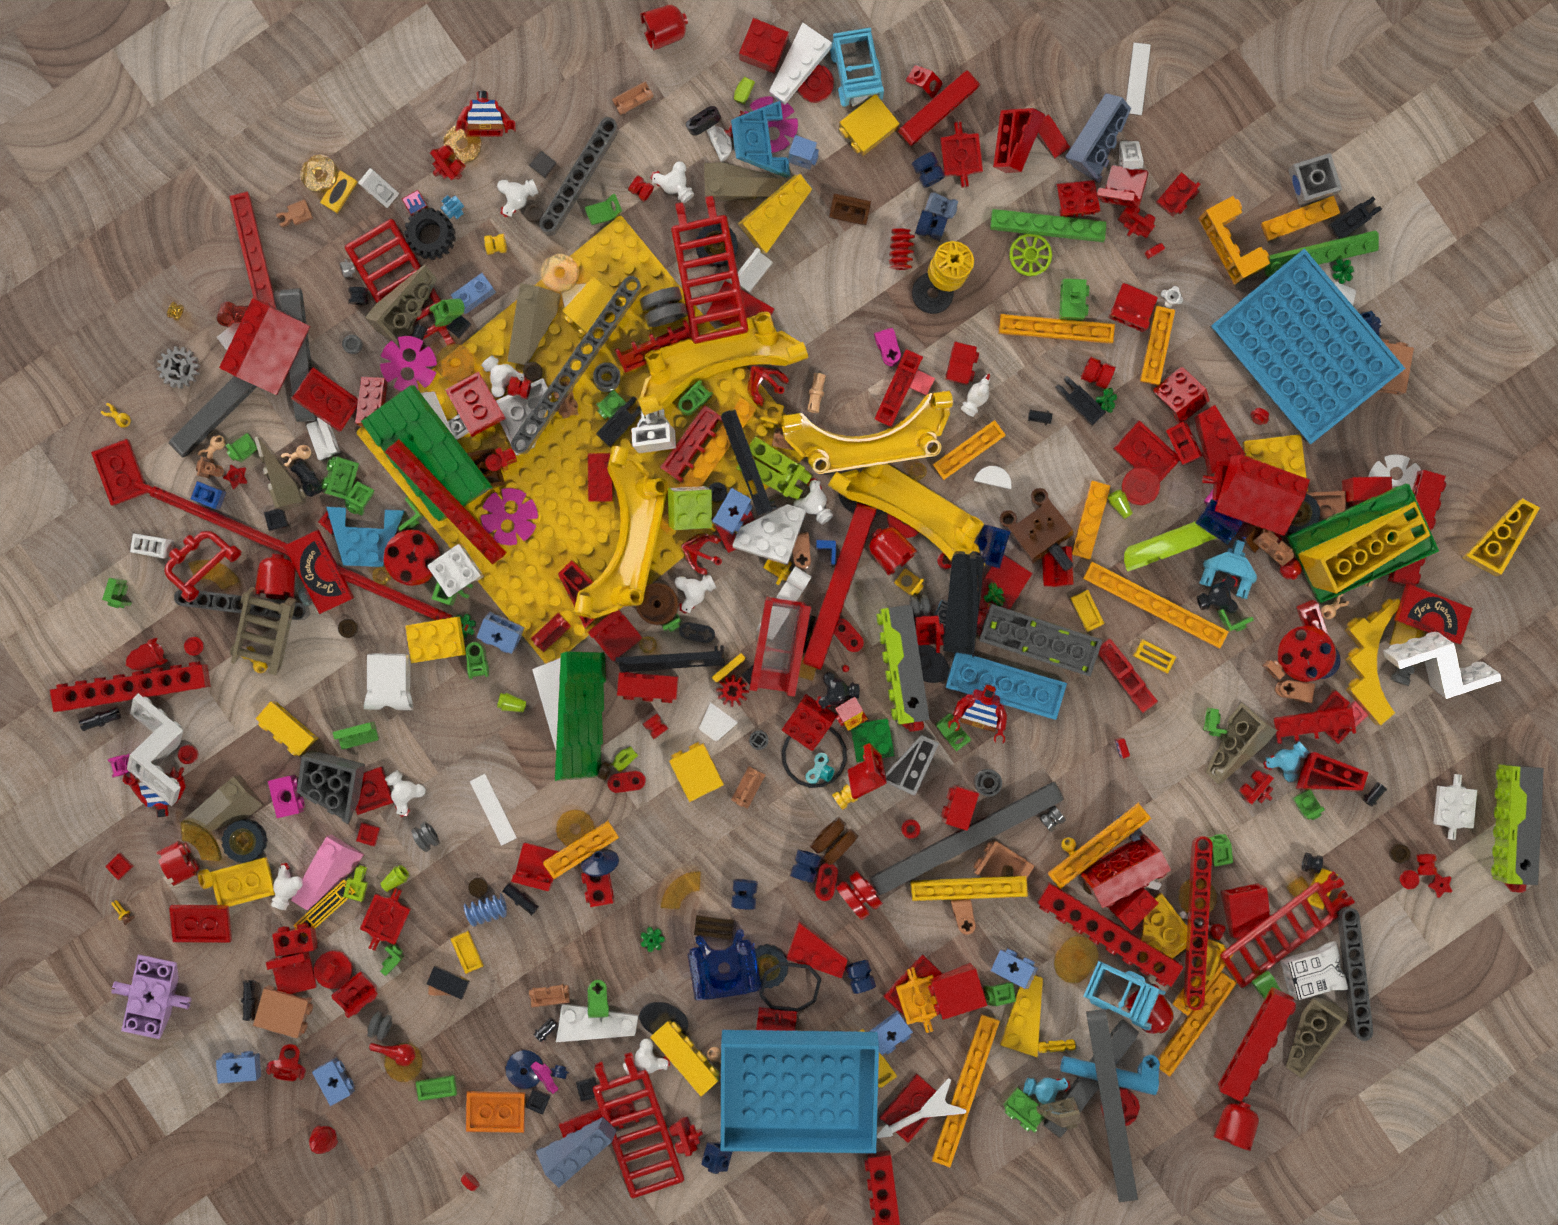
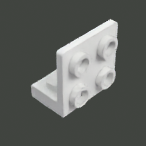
(455, 570)

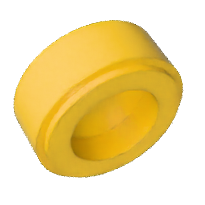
(205, 878)

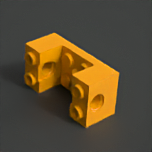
(1213, 223)

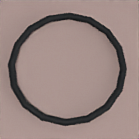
(815, 785)

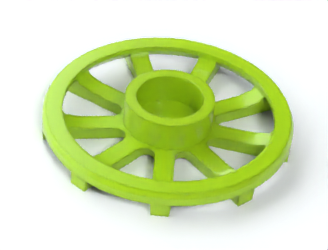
(1030, 255)

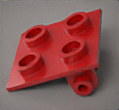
(1078, 198)
(776, 1019)

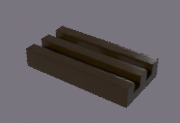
(714, 927)

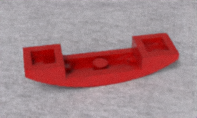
(898, 387)

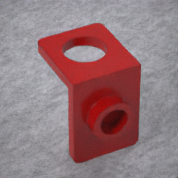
(922, 78)

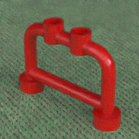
(191, 543)

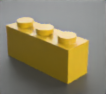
(286, 728)

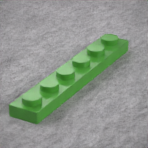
(1048, 225)
(1329, 250)

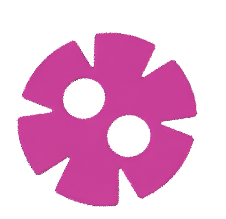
(785, 126)
(423, 358)
(521, 526)

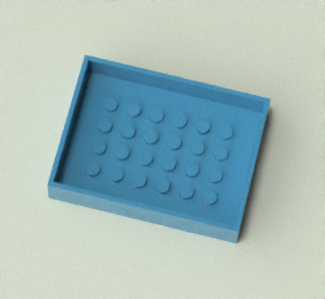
(1307, 346)
(799, 1091)

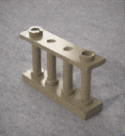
(281, 627)

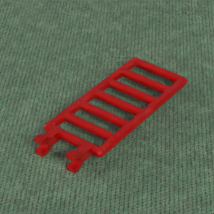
(408, 256)
(732, 274)
(1332, 908)
(661, 1127)

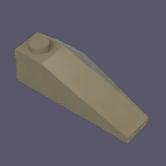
(733, 182)
(401, 307)
(533, 315)
(283, 487)
(1244, 738)
(227, 805)
(1316, 1029)
(1061, 1112)

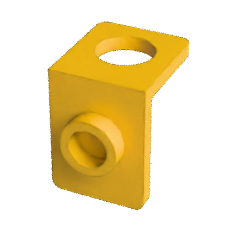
(771, 422)
(916, 585)

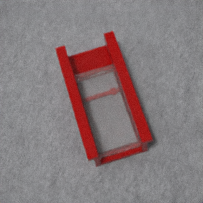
(780, 645)

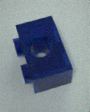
(1218, 524)
(992, 544)

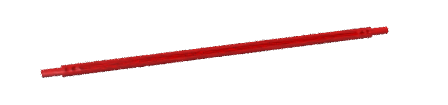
(278, 545)

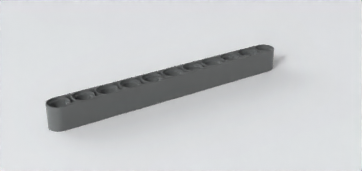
(577, 355)
(965, 840)
(1112, 1105)

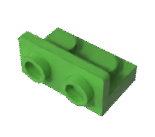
(339, 477)
(114, 591)
(357, 735)
(1023, 1108)

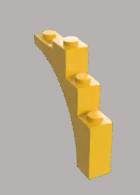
(1363, 661)

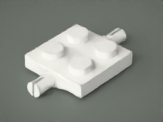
(1455, 807)

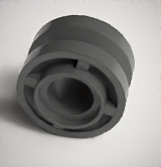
(606, 368)
(921, 606)
(996, 786)
(425, 836)
(379, 1026)

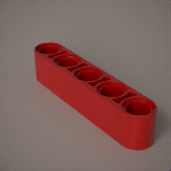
(939, 108)

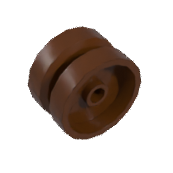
(668, 608)
(836, 843)

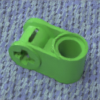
(447, 311)
(697, 395)
(477, 662)
(1264, 983)
(597, 1003)

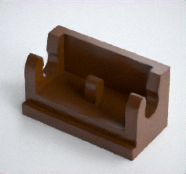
(850, 209)

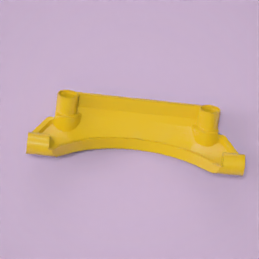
(685, 363)
(899, 443)
(912, 503)
(640, 513)

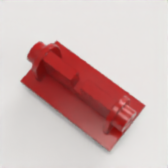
(550, 632)

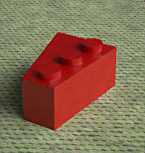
(1015, 138)
(574, 580)

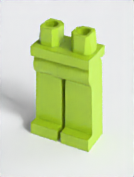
(789, 470)

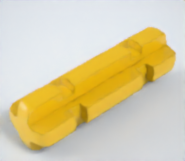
(1056, 1046)

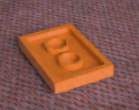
(495, 1111)

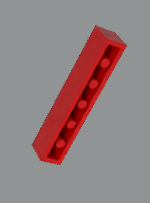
(1427, 492)
(1256, 1044)

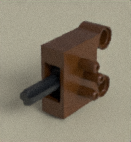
(1040, 531)

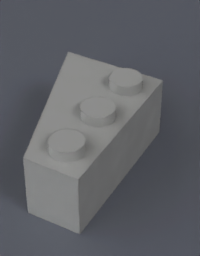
(912, 766)

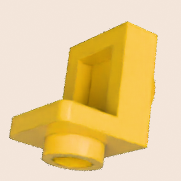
(778, 569)

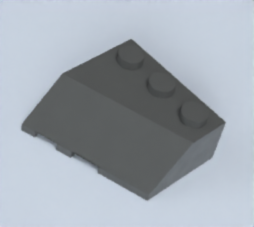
(331, 783)

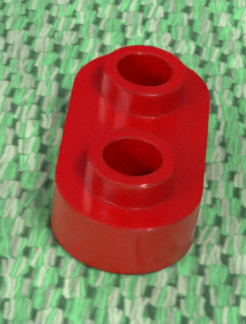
(846, 636)
(626, 782)
(827, 881)

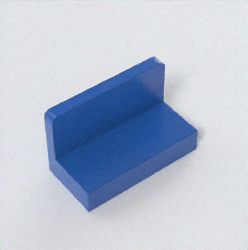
(827, 545)

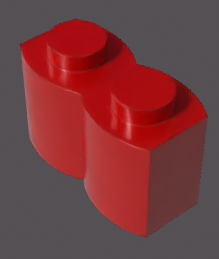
(961, 363)

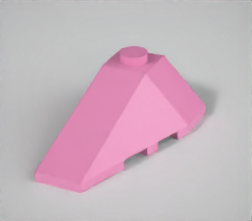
(328, 868)

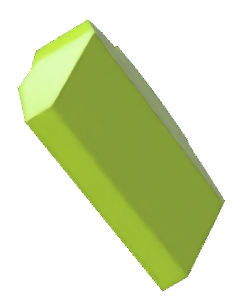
(743, 90)
(624, 758)

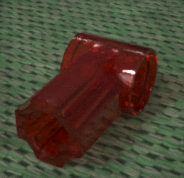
(230, 314)

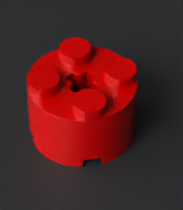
(177, 862)

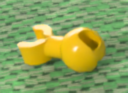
(120, 418)
(257, 665)
(1069, 846)

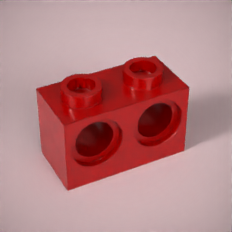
(1184, 443)
(603, 885)
(295, 944)

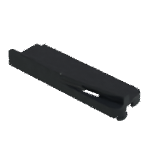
(746, 461)
(963, 602)
(671, 661)

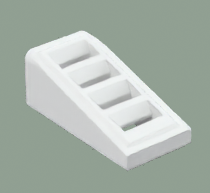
(164, 546)

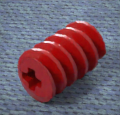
(901, 249)

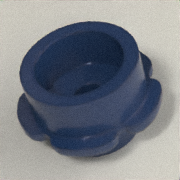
(559, 1072)

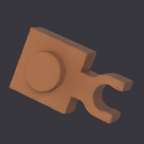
(298, 213)

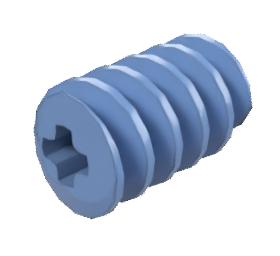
(486, 911)

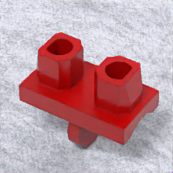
(444, 165)
(1136, 223)
(501, 459)
(1251, 794)
(688, 1135)

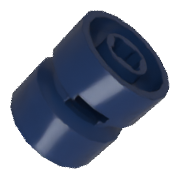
(925, 164)
(926, 219)
(805, 866)
(744, 901)
(860, 976)

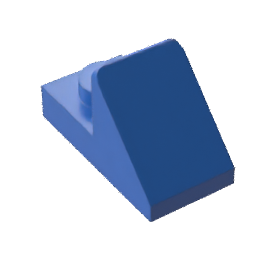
(208, 495)

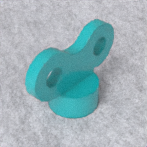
(820, 770)

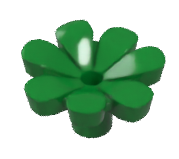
(1343, 271)
(1107, 400)
(994, 594)
(466, 620)
(655, 935)

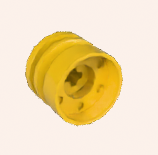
(949, 275)

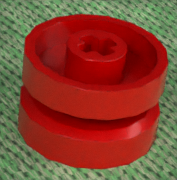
(859, 895)

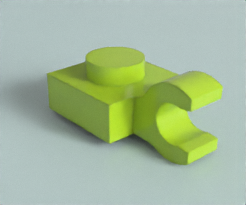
(357, 884)

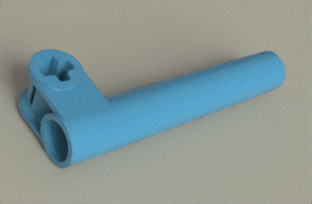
(1145, 1080)

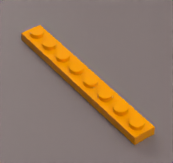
(711, 457)
(1155, 605)
(966, 1089)

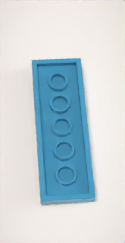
(1012, 685)

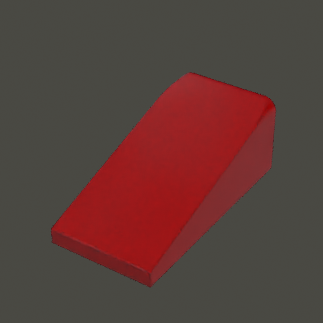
(1052, 137)
(1311, 615)

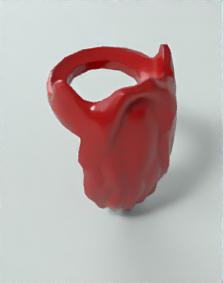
(146, 656)
(323, 1139)

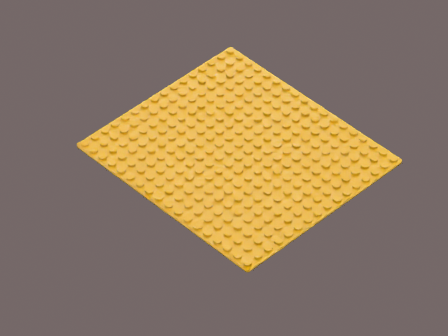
(556, 469)

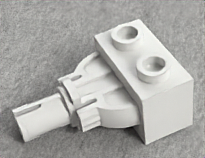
(653, 433)

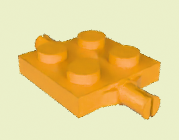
(916, 1000)

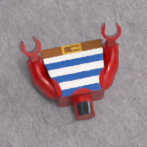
(484, 118)
(981, 710)
(149, 797)

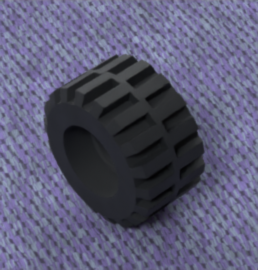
(419, 222)

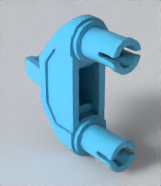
(1233, 563)

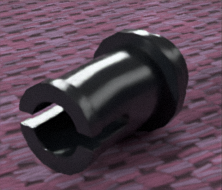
(419, 332)
(1039, 416)
(1375, 793)
(545, 1030)

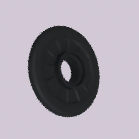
(928, 304)

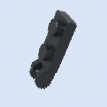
(1353, 219)
(1081, 402)
(619, 423)

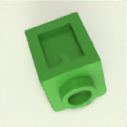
(610, 405)
(242, 448)
(358, 498)
(1211, 721)
(1308, 805)
(1221, 850)
(390, 962)
(999, 994)

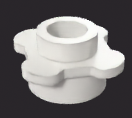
(1174, 291)

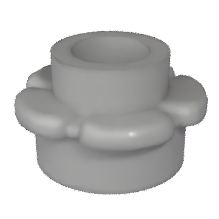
(347, 268)

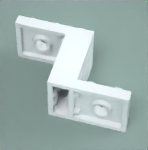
(1441, 664)
(155, 749)

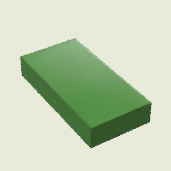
(436, 1088)

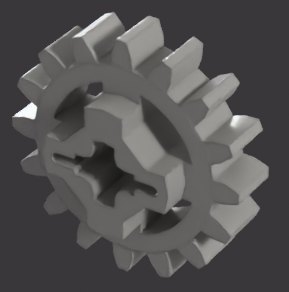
(174, 360)

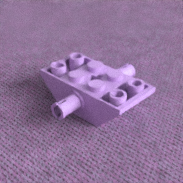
(146, 1014)

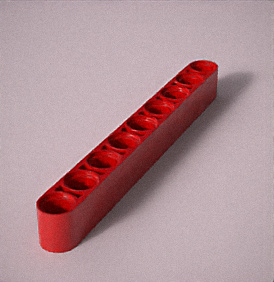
(839, 586)
(1192, 931)

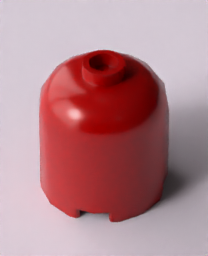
(664, 26)
(891, 549)
(275, 578)
(1161, 1014)
(1238, 1125)

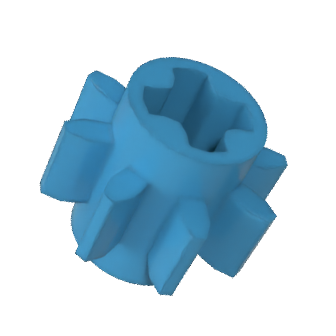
(452, 207)

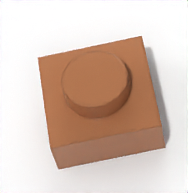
(1274, 669)

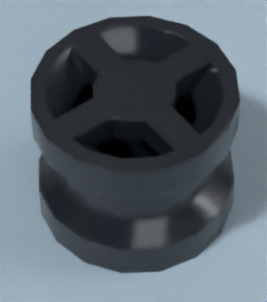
(357, 295)
(720, 491)
(1312, 863)

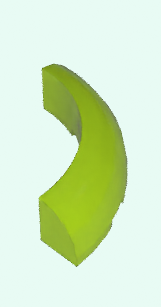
(1165, 545)

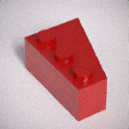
(1215, 438)
(647, 687)
(1330, 775)
(813, 950)

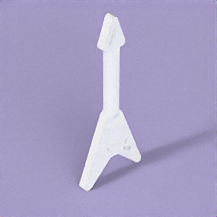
(934, 1107)

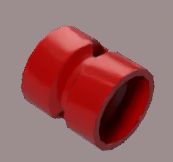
(1098, 372)

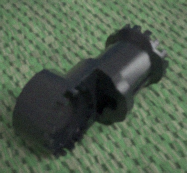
(307, 477)

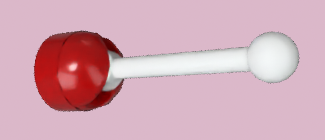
(1215, 930)

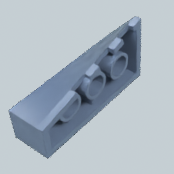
(1098, 137)
(573, 1152)

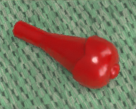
(1292, 568)
(401, 1054)

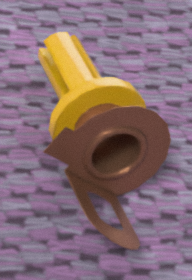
(124, 915)

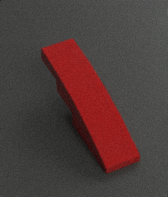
(1126, 676)

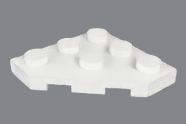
(518, 409)
(772, 534)

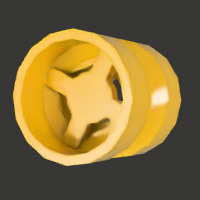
(500, 244)
(844, 797)

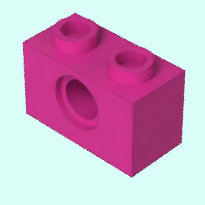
(281, 805)

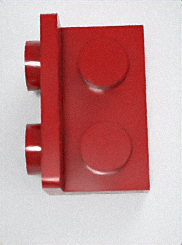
(1177, 194)

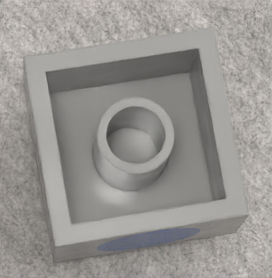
(1315, 179)

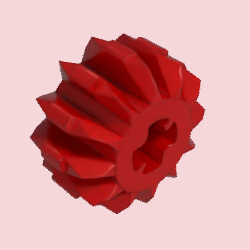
(738, 693)

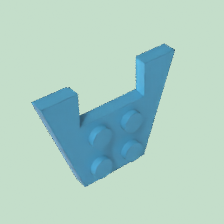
(753, 139)
(363, 545)

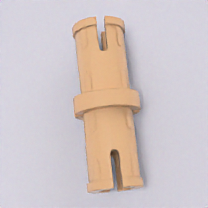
(816, 392)

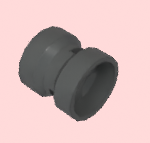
(1402, 675)
(758, 739)
(1057, 818)

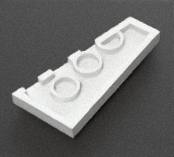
(800, 61)
(576, 1025)

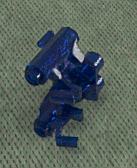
(712, 984)

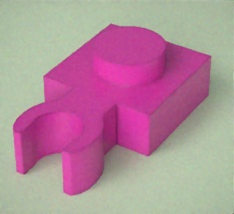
(543, 1074)

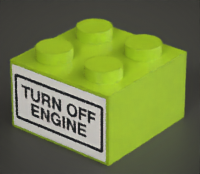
(690, 508)

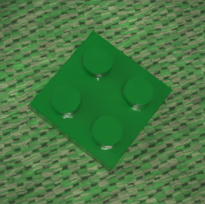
(874, 732)

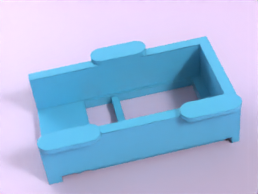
(859, 86)
(1144, 1001)

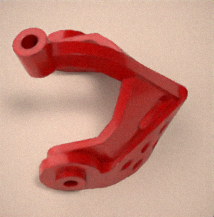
(758, 374)
(692, 550)

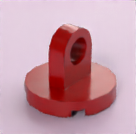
(333, 969)
(285, 1068)

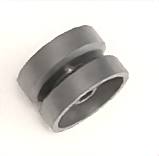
(663, 307)

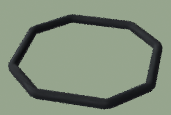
(790, 965)

